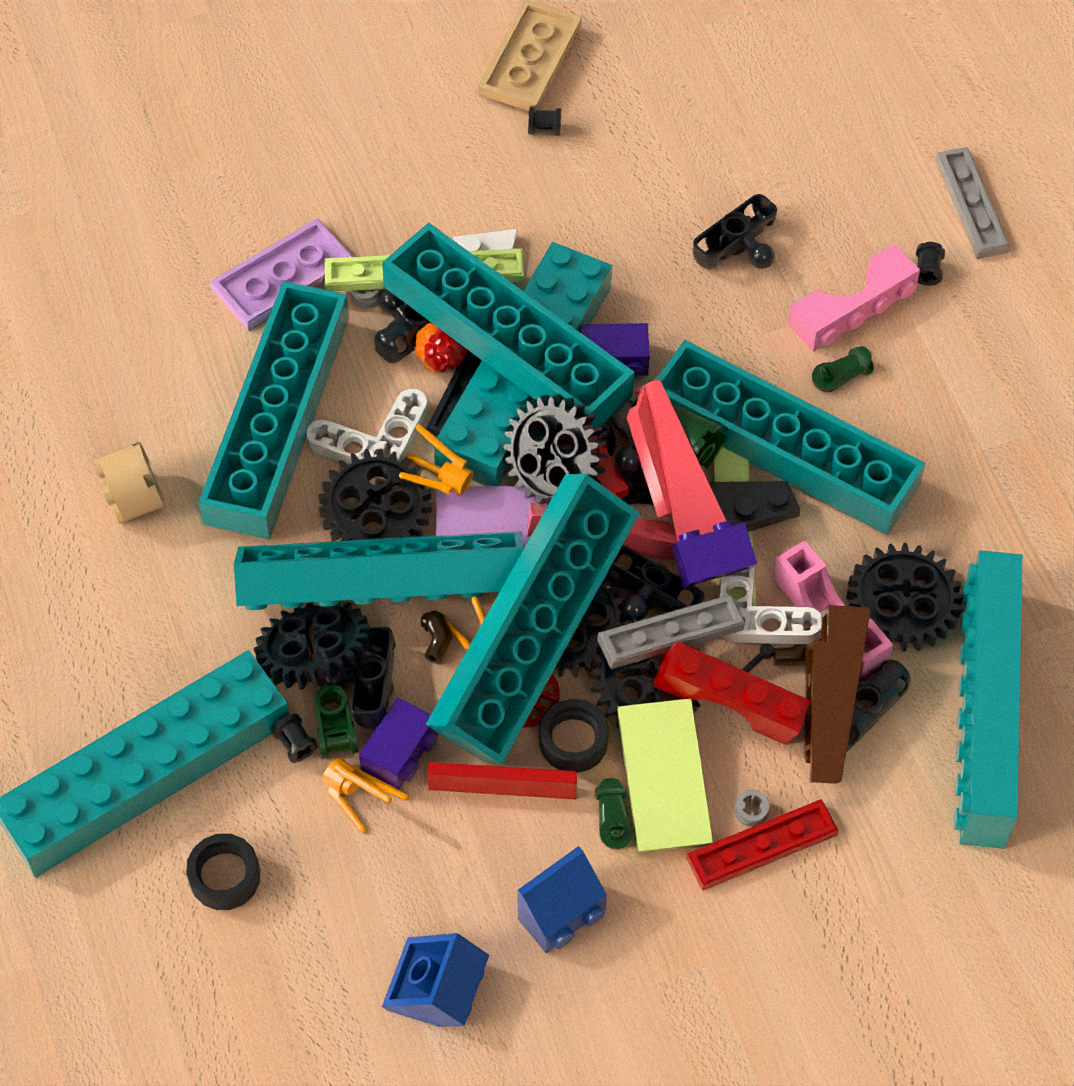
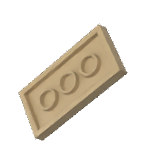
(530, 55)

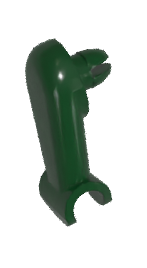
(833, 375)
(614, 821)

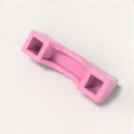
(823, 317)
(807, 584)

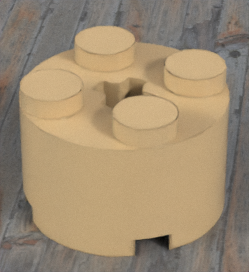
(129, 482)

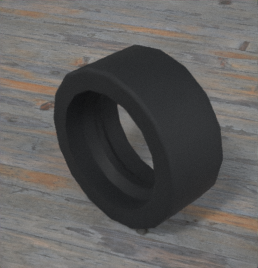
(576, 710)
(212, 847)

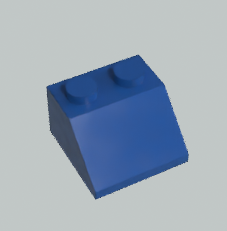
(561, 901)
(436, 979)

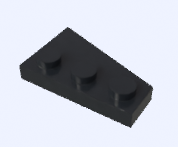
(756, 502)

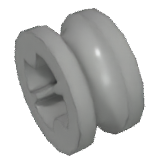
(365, 300)
(752, 796)

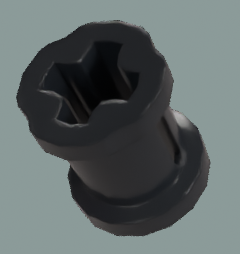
(544, 121)
(929, 262)
(294, 737)

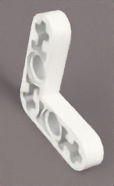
(346, 435)
(756, 615)

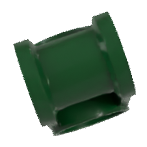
(334, 727)

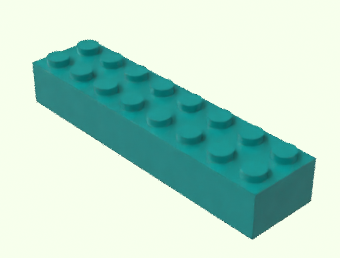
(572, 289)
(504, 325)
(274, 410)
(795, 438)
(374, 569)
(533, 618)
(990, 700)
(141, 763)

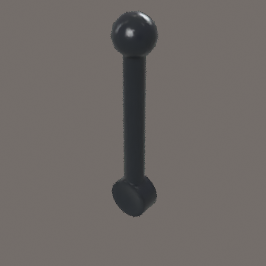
(766, 652)

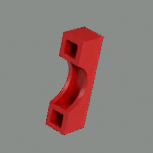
(699, 676)

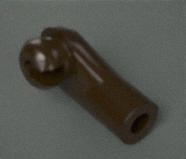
(440, 632)
(790, 655)

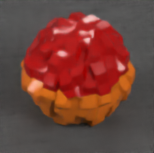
(438, 349)

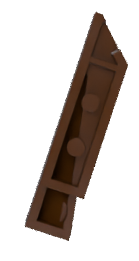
(832, 687)

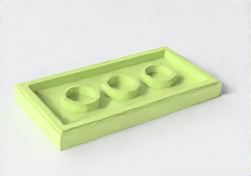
(664, 776)

